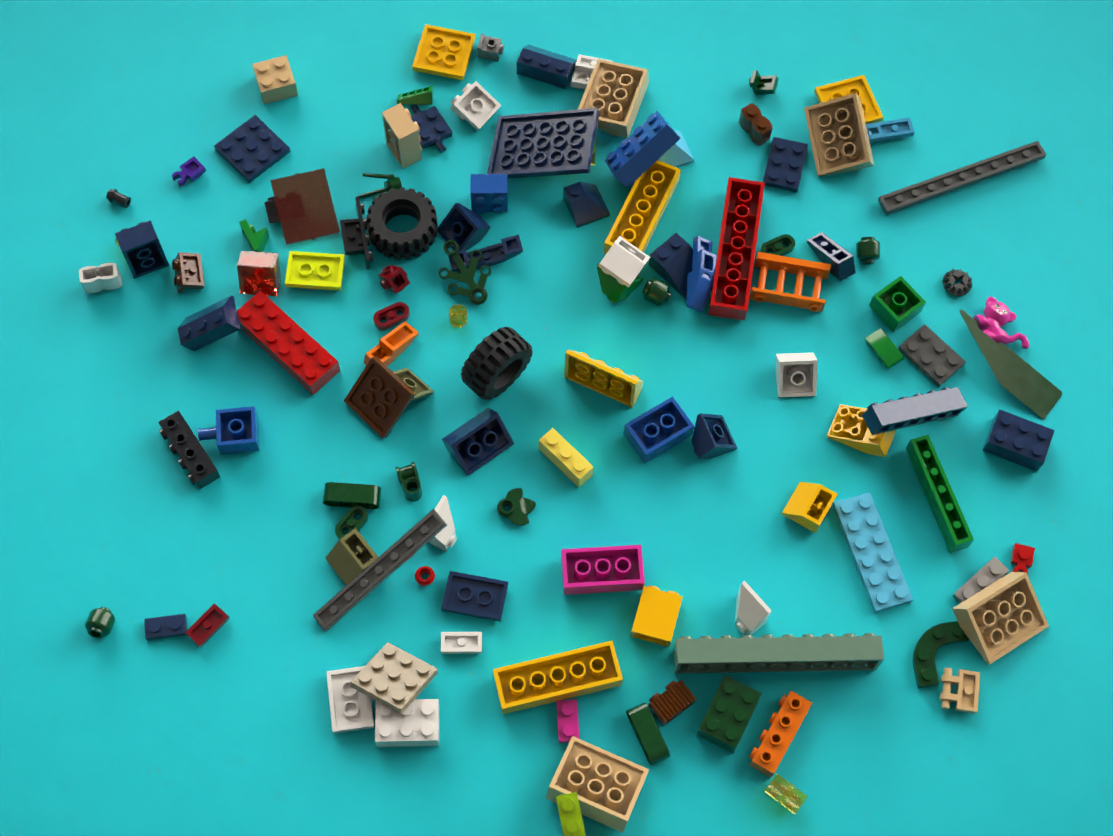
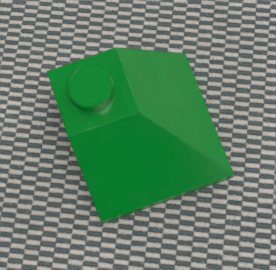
(613, 289)

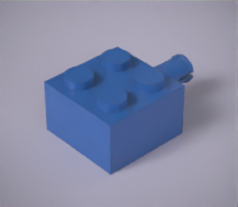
(235, 430)

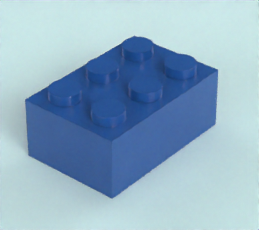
(658, 429)

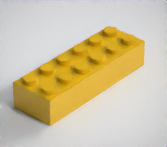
(644, 206)
(557, 677)

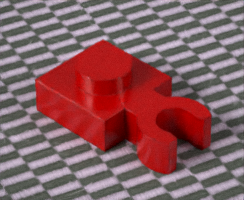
(1022, 557)

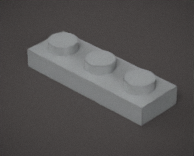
(983, 578)

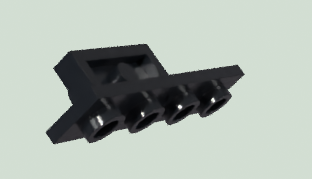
(354, 236)

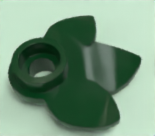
(519, 507)

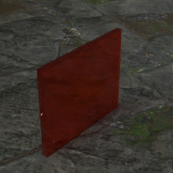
(305, 206)

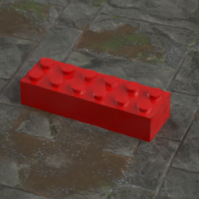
(287, 343)

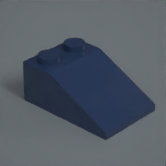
(673, 262)

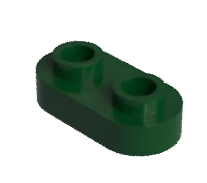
(775, 245)
(349, 522)

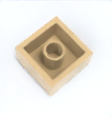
(275, 79)

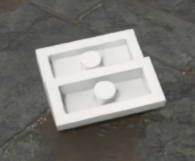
(583, 71)

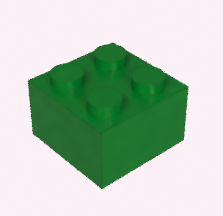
(897, 303)

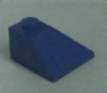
(584, 203)
(463, 227)
(711, 436)

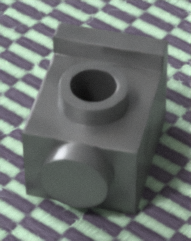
(490, 48)

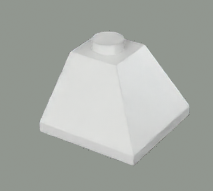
(446, 537)
(750, 610)

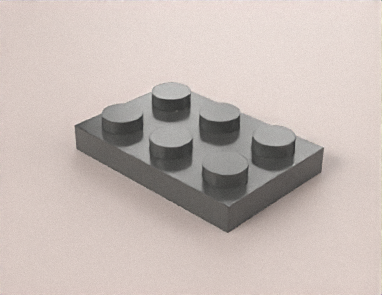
(931, 355)

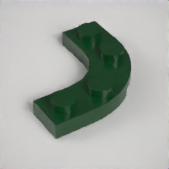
(926, 649)

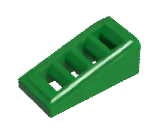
(419, 96)

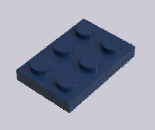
(785, 164)
(475, 596)

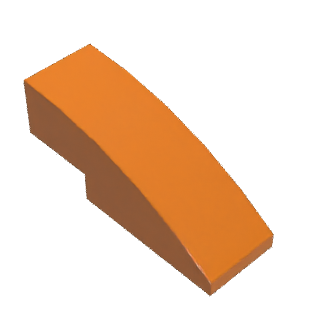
(392, 344)

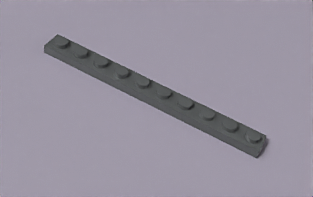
(961, 177)

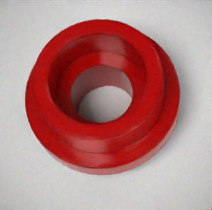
(424, 570)

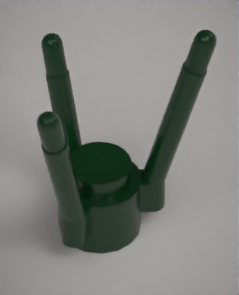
(392, 182)

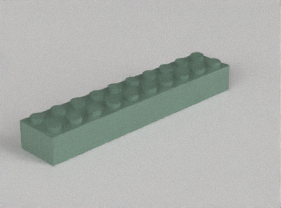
(777, 653)

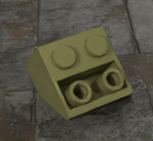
(351, 556)

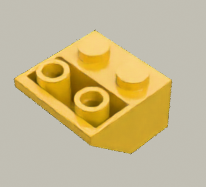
(809, 505)

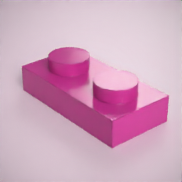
(567, 720)

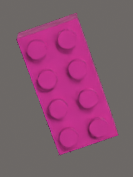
(602, 569)

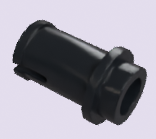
(114, 196)

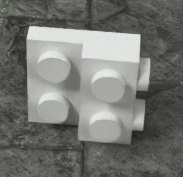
(475, 105)

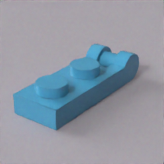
(890, 130)

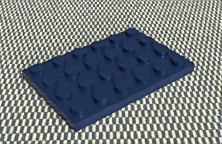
(544, 143)

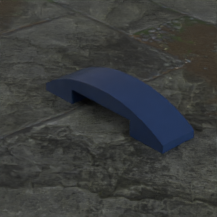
(492, 254)

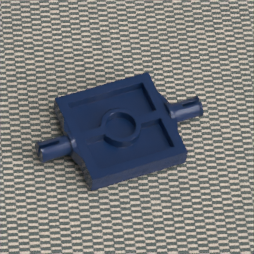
(432, 127)

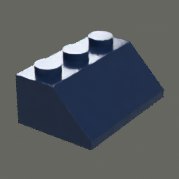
(545, 66)
(209, 324)
(478, 441)

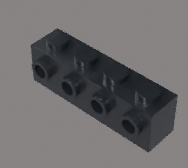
(189, 450)

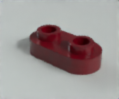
(390, 315)

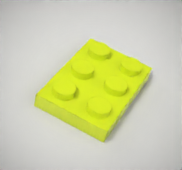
(315, 270)

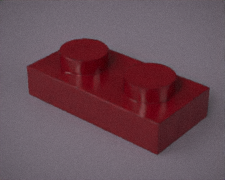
(207, 625)

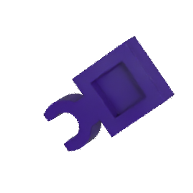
(189, 170)

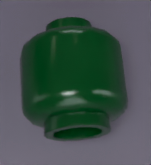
(868, 250)
(656, 291)
(100, 622)

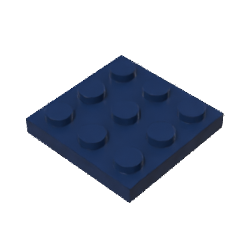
(252, 148)

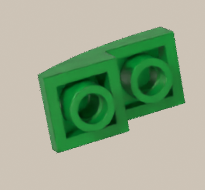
(884, 348)

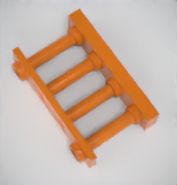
(790, 265)

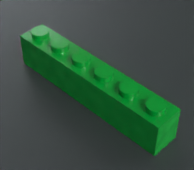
(939, 493)

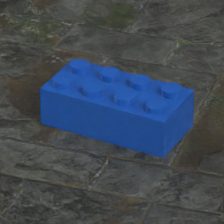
(642, 149)

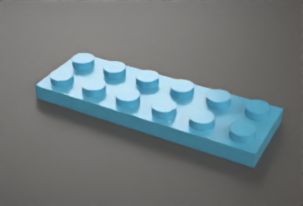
(872, 552)

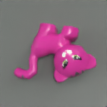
(996, 316)

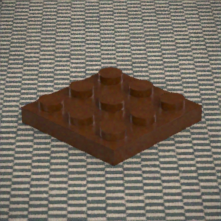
(379, 397)

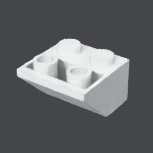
(623, 261)

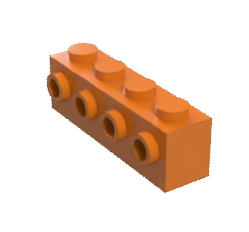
(780, 734)

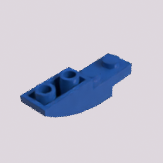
(702, 275)

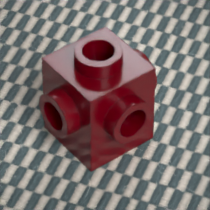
(393, 278)

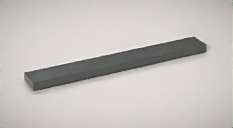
(379, 570)

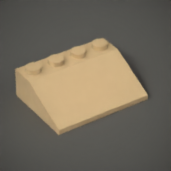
(617, 94)
(839, 135)
(1001, 616)
(603, 781)

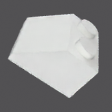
(796, 374)

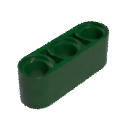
(351, 495)
(648, 733)

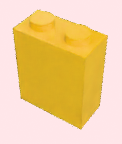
(656, 615)

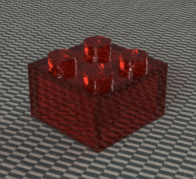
(259, 273)

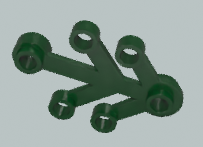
(466, 275)

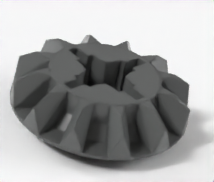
(957, 289)

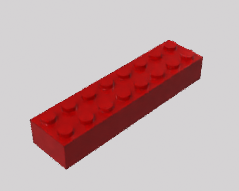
(736, 249)

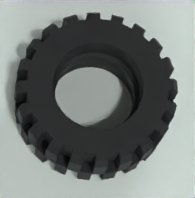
(402, 203)
(496, 363)

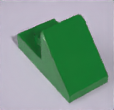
(256, 240)

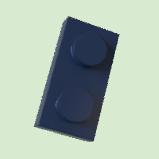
(165, 626)

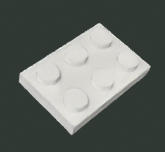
(348, 707)

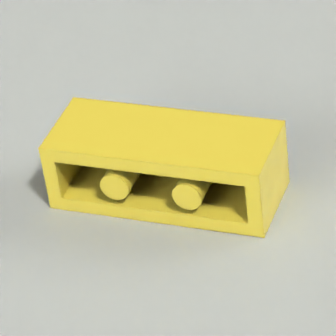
(565, 457)

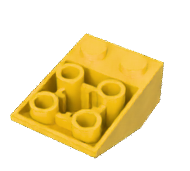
(850, 429)

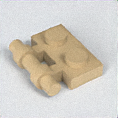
(967, 690)

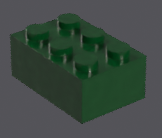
(728, 714)

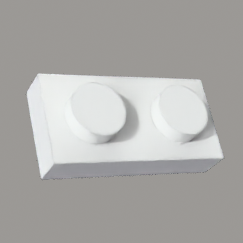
(461, 642)

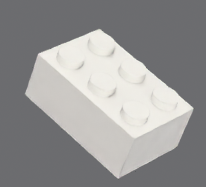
(413, 727)

